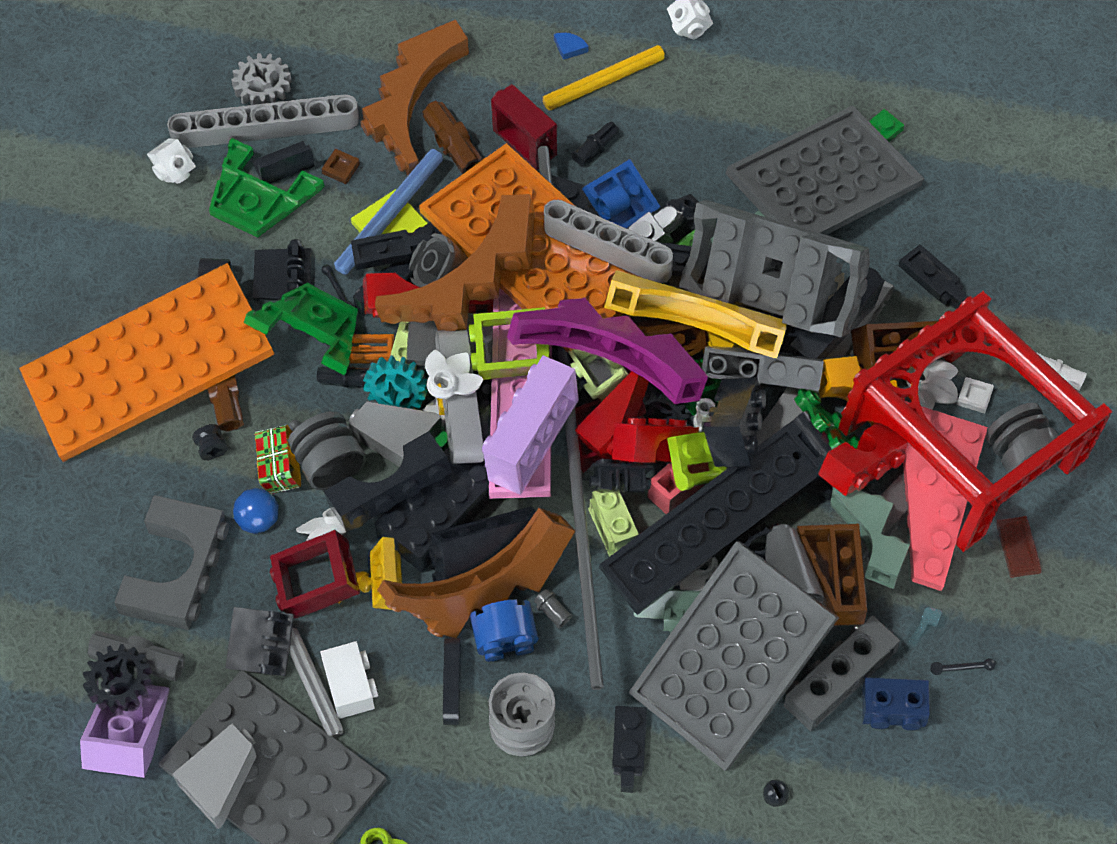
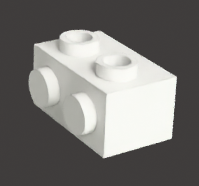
(348, 680)

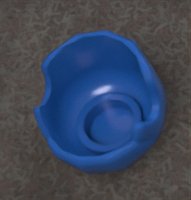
(255, 510)

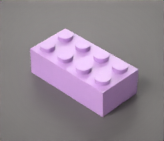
(530, 424)

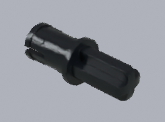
(595, 143)
(353, 376)

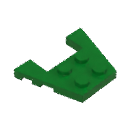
(253, 203)
(316, 314)

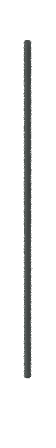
(579, 510)

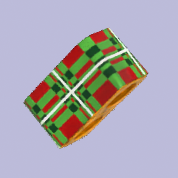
(274, 460)

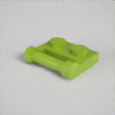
(691, 450)

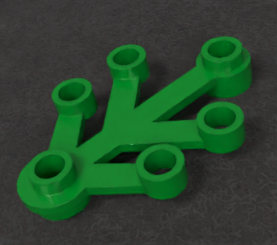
(822, 419)

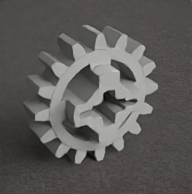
(261, 80)

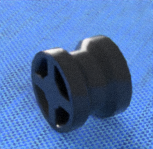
(210, 442)

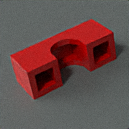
(647, 442)
(853, 468)

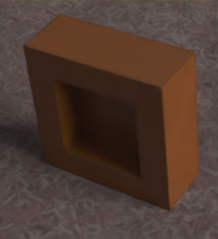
(340, 166)

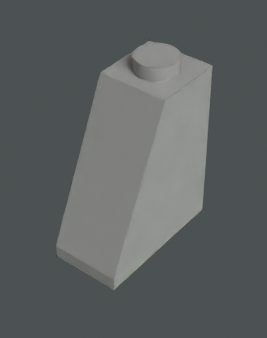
(390, 427)
(217, 773)

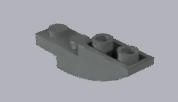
(783, 371)

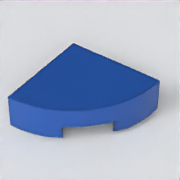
(570, 45)

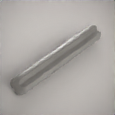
(314, 686)

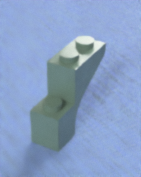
(872, 514)

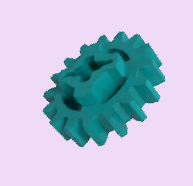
(396, 383)

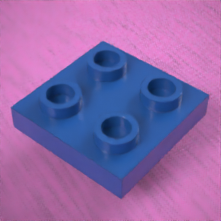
(621, 195)

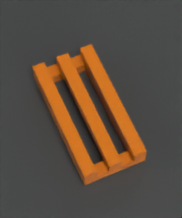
(380, 351)

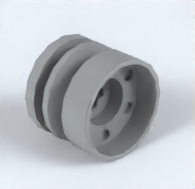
(525, 698)

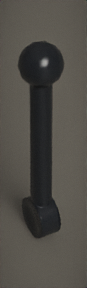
(327, 270)
(937, 668)

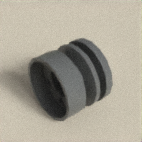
(1019, 434)
(326, 450)

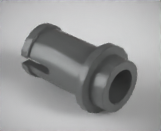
(552, 608)

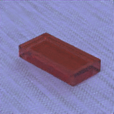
(1018, 546)

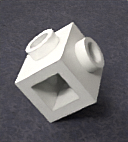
(690, 17)
(171, 161)

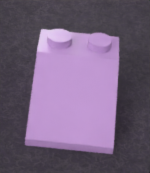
(122, 739)

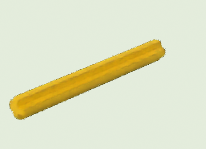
(603, 77)

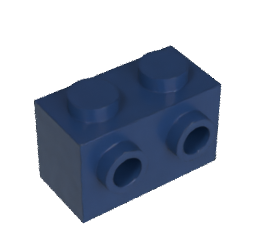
(895, 703)

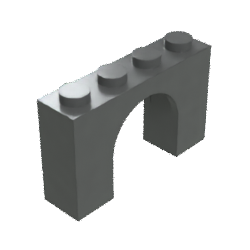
(176, 601)

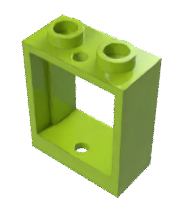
(499, 369)

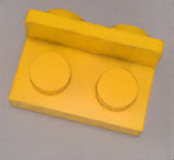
(384, 565)

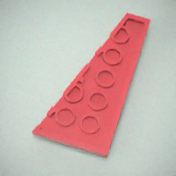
(934, 504)

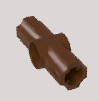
(451, 136)
(226, 404)

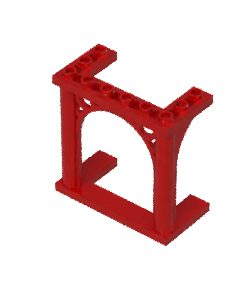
(965, 331)

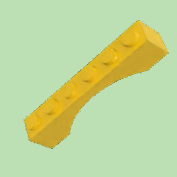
(656, 300)

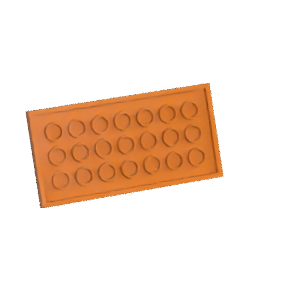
(557, 270)
(144, 362)

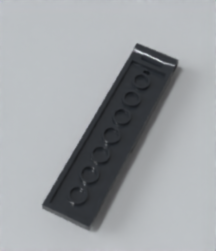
(718, 514)

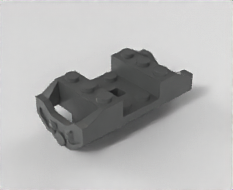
(743, 273)

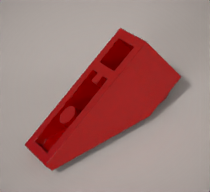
(621, 403)

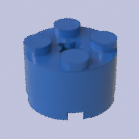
(504, 629)

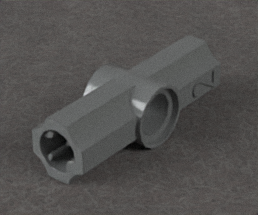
(163, 662)

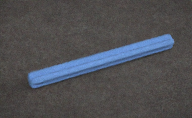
(392, 206)

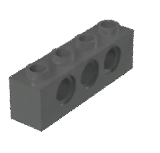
(813, 709)

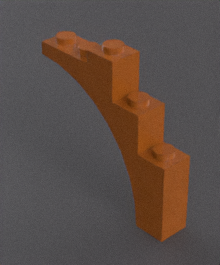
(400, 89)
(477, 278)
(521, 564)

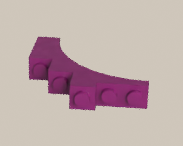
(618, 339)

